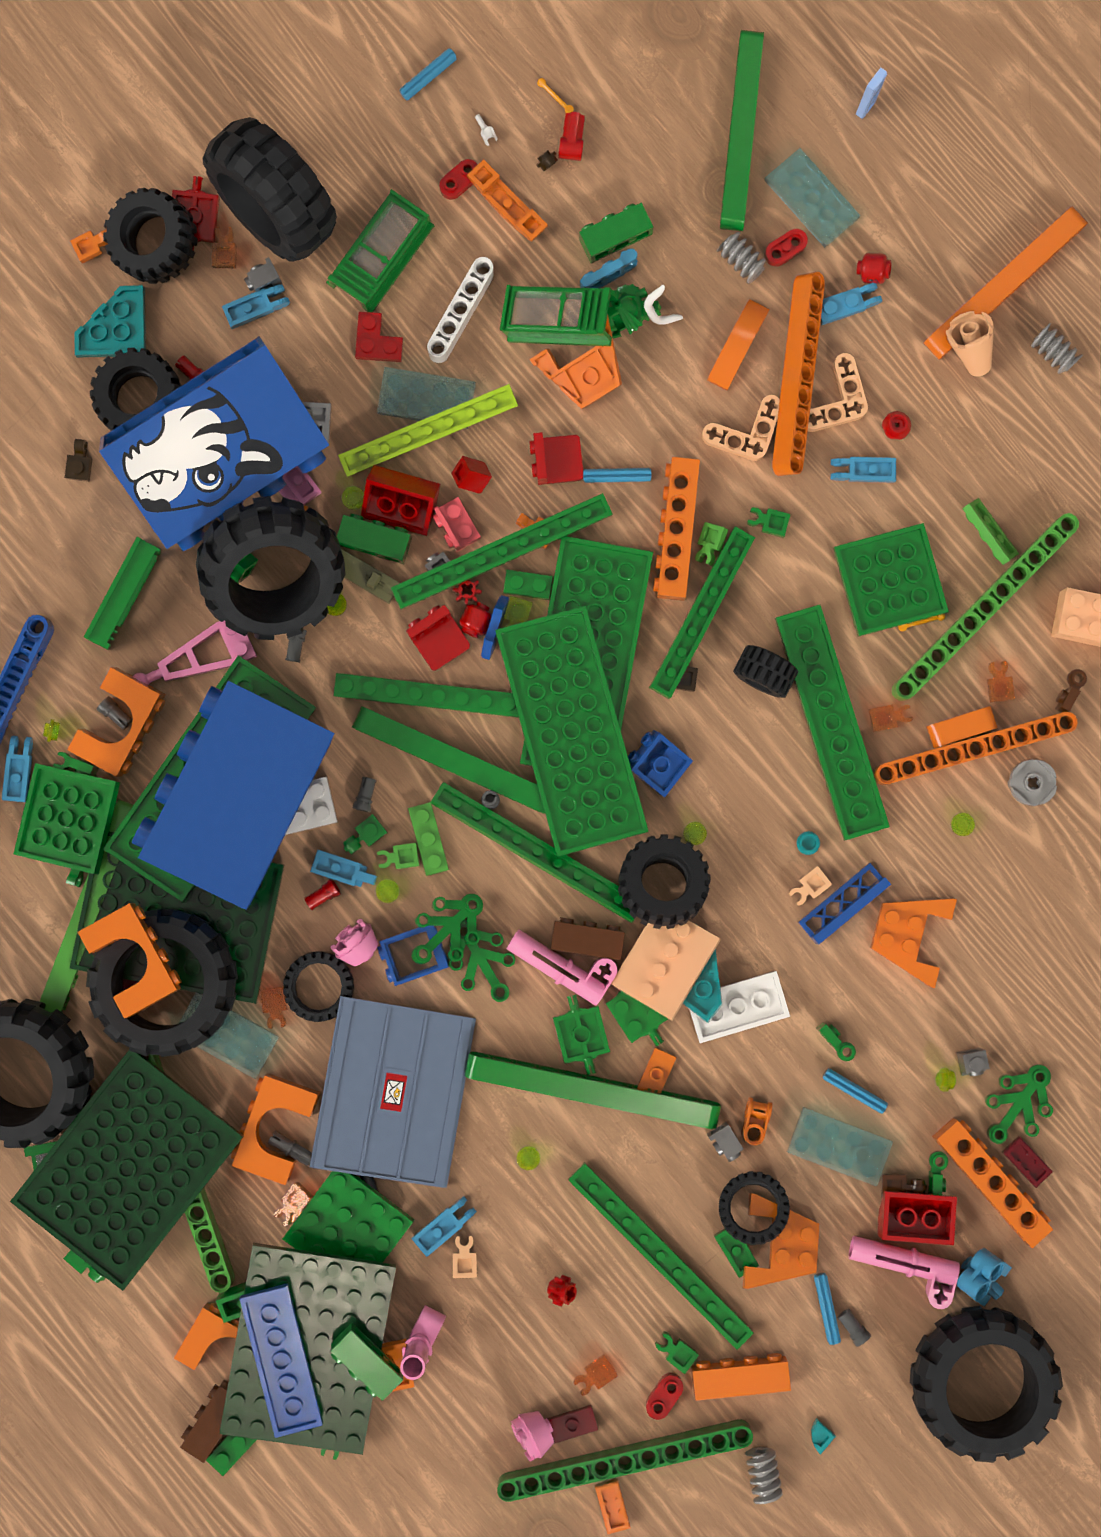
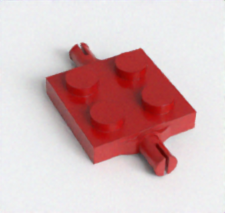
(202, 207)

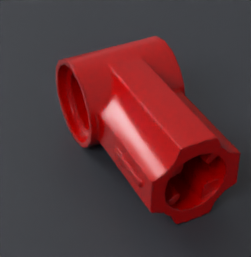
(571, 143)

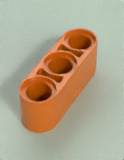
(961, 727)

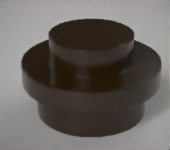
(546, 160)

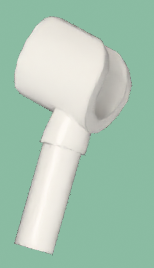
(486, 131)

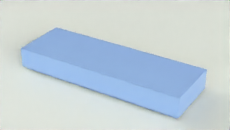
(871, 93)

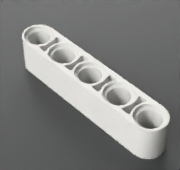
(461, 298)

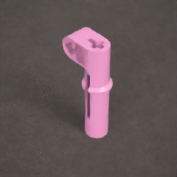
(586, 985)
(912, 1264)
(420, 1343)

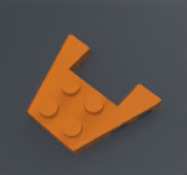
(585, 377)
(901, 932)
(791, 1252)

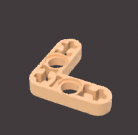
(848, 398)
(754, 438)

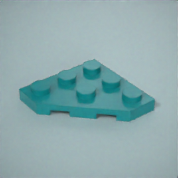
(114, 325)
(705, 994)

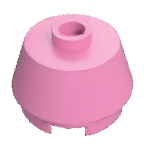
(355, 943)
(533, 1434)

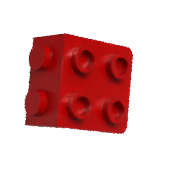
(556, 459)
(438, 637)

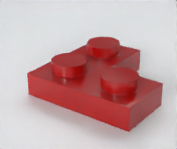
(371, 344)

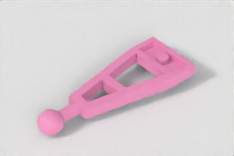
(236, 645)

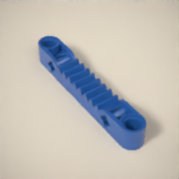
(20, 666)

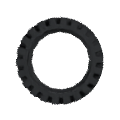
(291, 978)
(776, 1190)

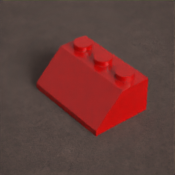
(400, 499)
(917, 1218)

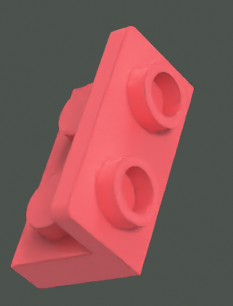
(456, 524)

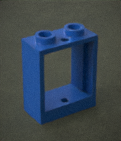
(392, 971)

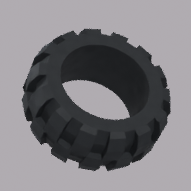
(270, 189)
(263, 526)
(217, 1001)
(69, 1070)
(1016, 1427)

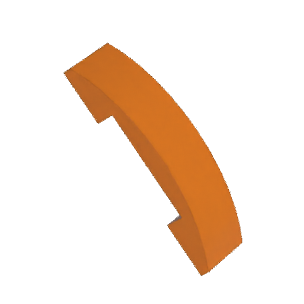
(506, 202)
(738, 344)

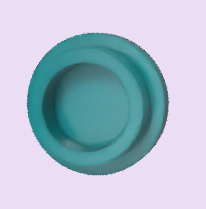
(808, 843)

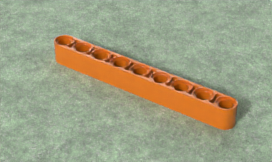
(1013, 275)
(798, 374)
(986, 748)

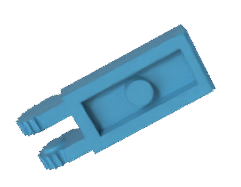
(610, 270)
(848, 303)
(254, 306)
(866, 469)
(17, 771)
(441, 1228)

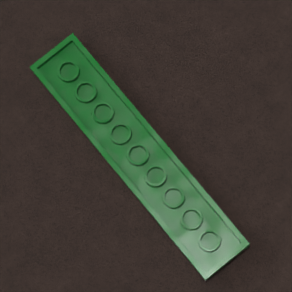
(832, 723)

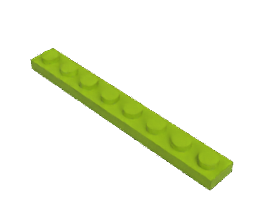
(428, 430)

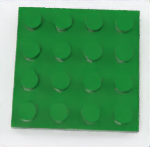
(890, 579)
(66, 818)
(349, 1221)

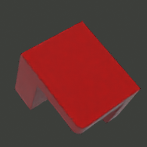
(471, 474)

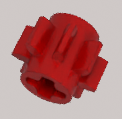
(468, 584)
(561, 1290)

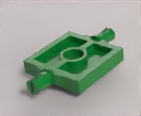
(635, 1018)
(581, 1034)

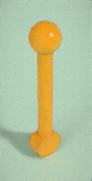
(542, 83)
(902, 628)

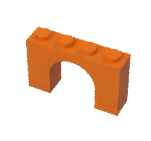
(143, 703)
(158, 979)
(252, 1153)
(205, 1330)

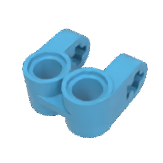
(984, 1269)

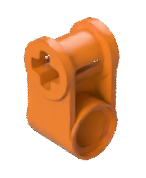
(756, 1119)

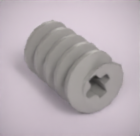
(742, 257)
(1055, 349)
(765, 1473)

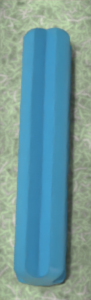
(428, 74)
(617, 475)
(855, 1090)
(827, 1308)

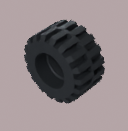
(765, 671)

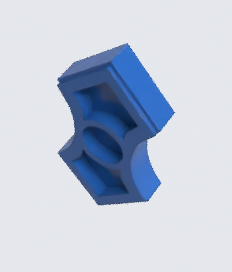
(496, 622)

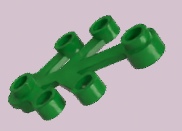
(450, 925)
(478, 957)
(1021, 1101)

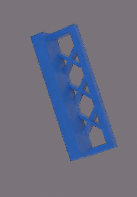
(850, 910)

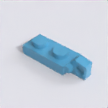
(341, 869)

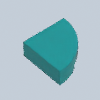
(821, 1436)

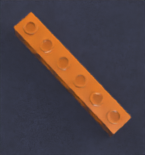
(688, 470)
(1031, 1231)

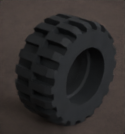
(125, 224)
(118, 372)
(669, 852)

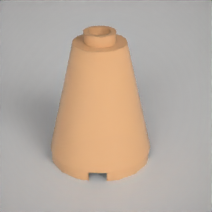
(972, 341)

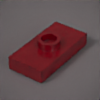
(1027, 1161)
(573, 1424)

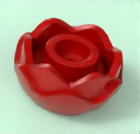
(891, 430)

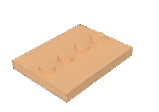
(665, 966)

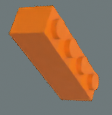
(740, 1377)

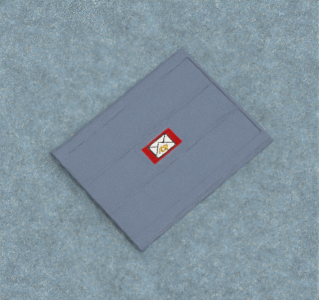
(392, 1092)

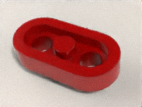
(457, 177)
(785, 248)
(664, 1397)

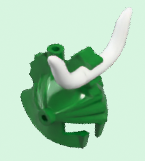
(631, 310)

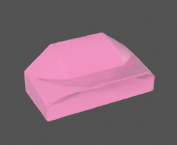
(299, 486)

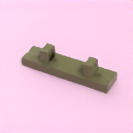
(368, 577)

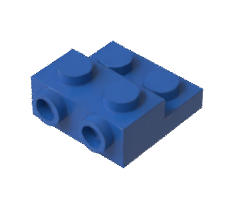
(658, 762)

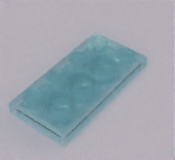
(812, 197)
(420, 394)
(237, 1041)
(839, 1146)

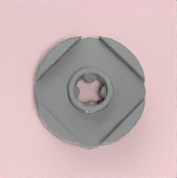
(1019, 782)

